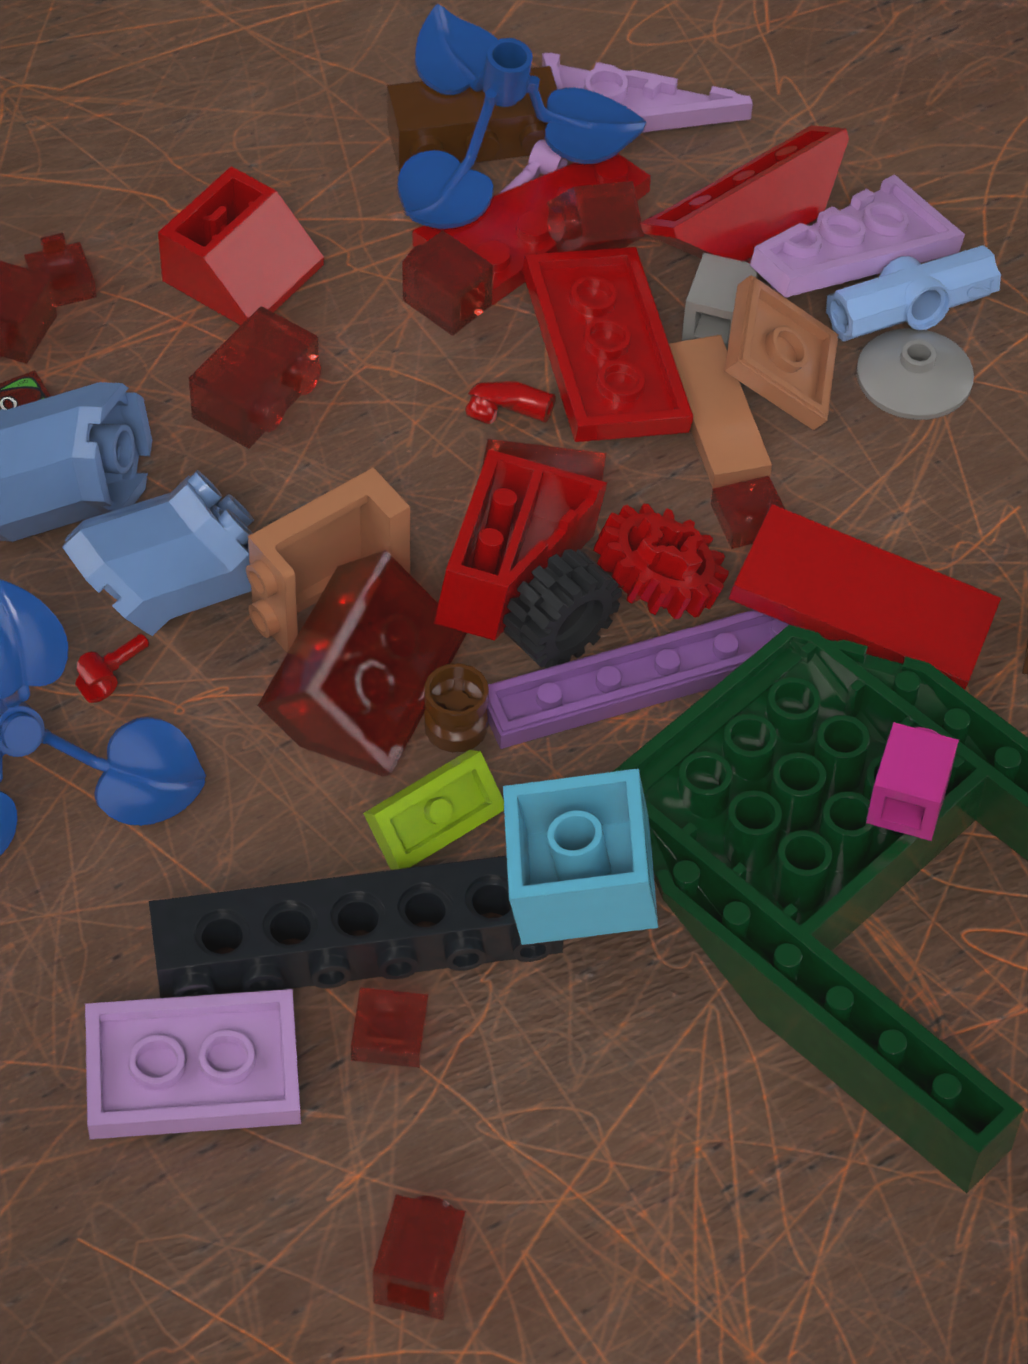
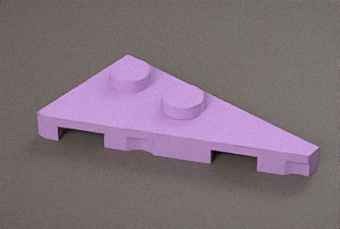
(653, 95)

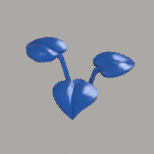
(461, 55)
(149, 762)

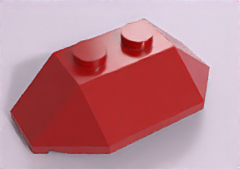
(757, 199)

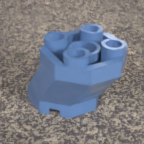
(71, 458)
(166, 553)

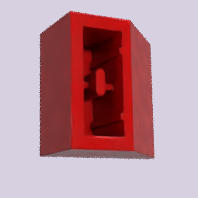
(237, 248)

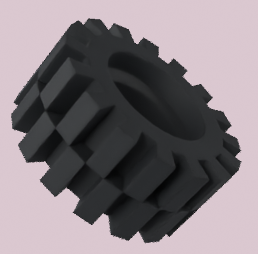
(562, 608)

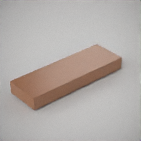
(721, 415)

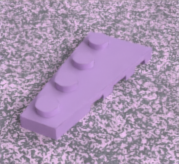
(856, 240)

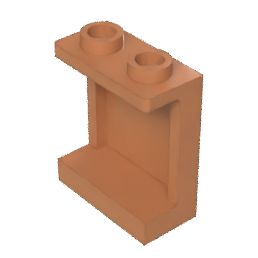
(302, 549)

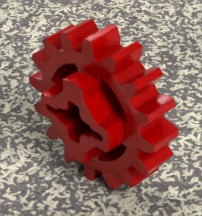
(661, 561)

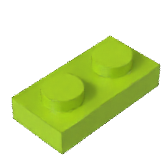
(435, 810)

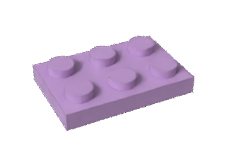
(191, 1064)

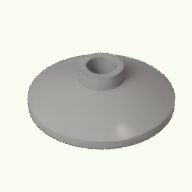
(915, 374)

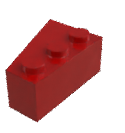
(511, 527)

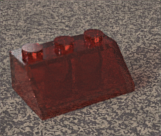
(361, 666)

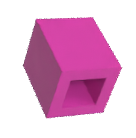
(912, 781)

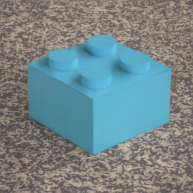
(579, 857)

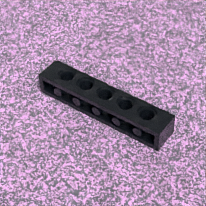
(322, 915)

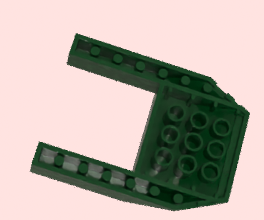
(773, 865)

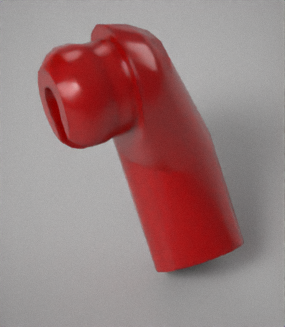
(510, 395)

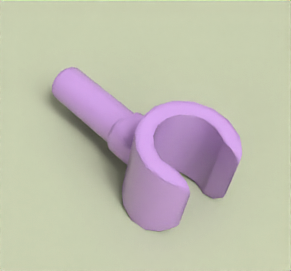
(542, 161)

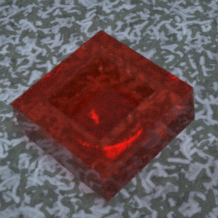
(743, 508)
(389, 1027)

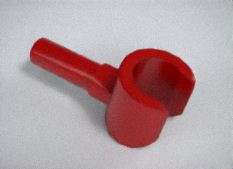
(96, 672)

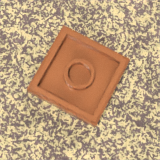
(781, 352)

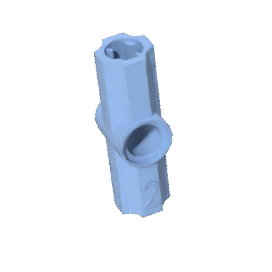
(913, 293)

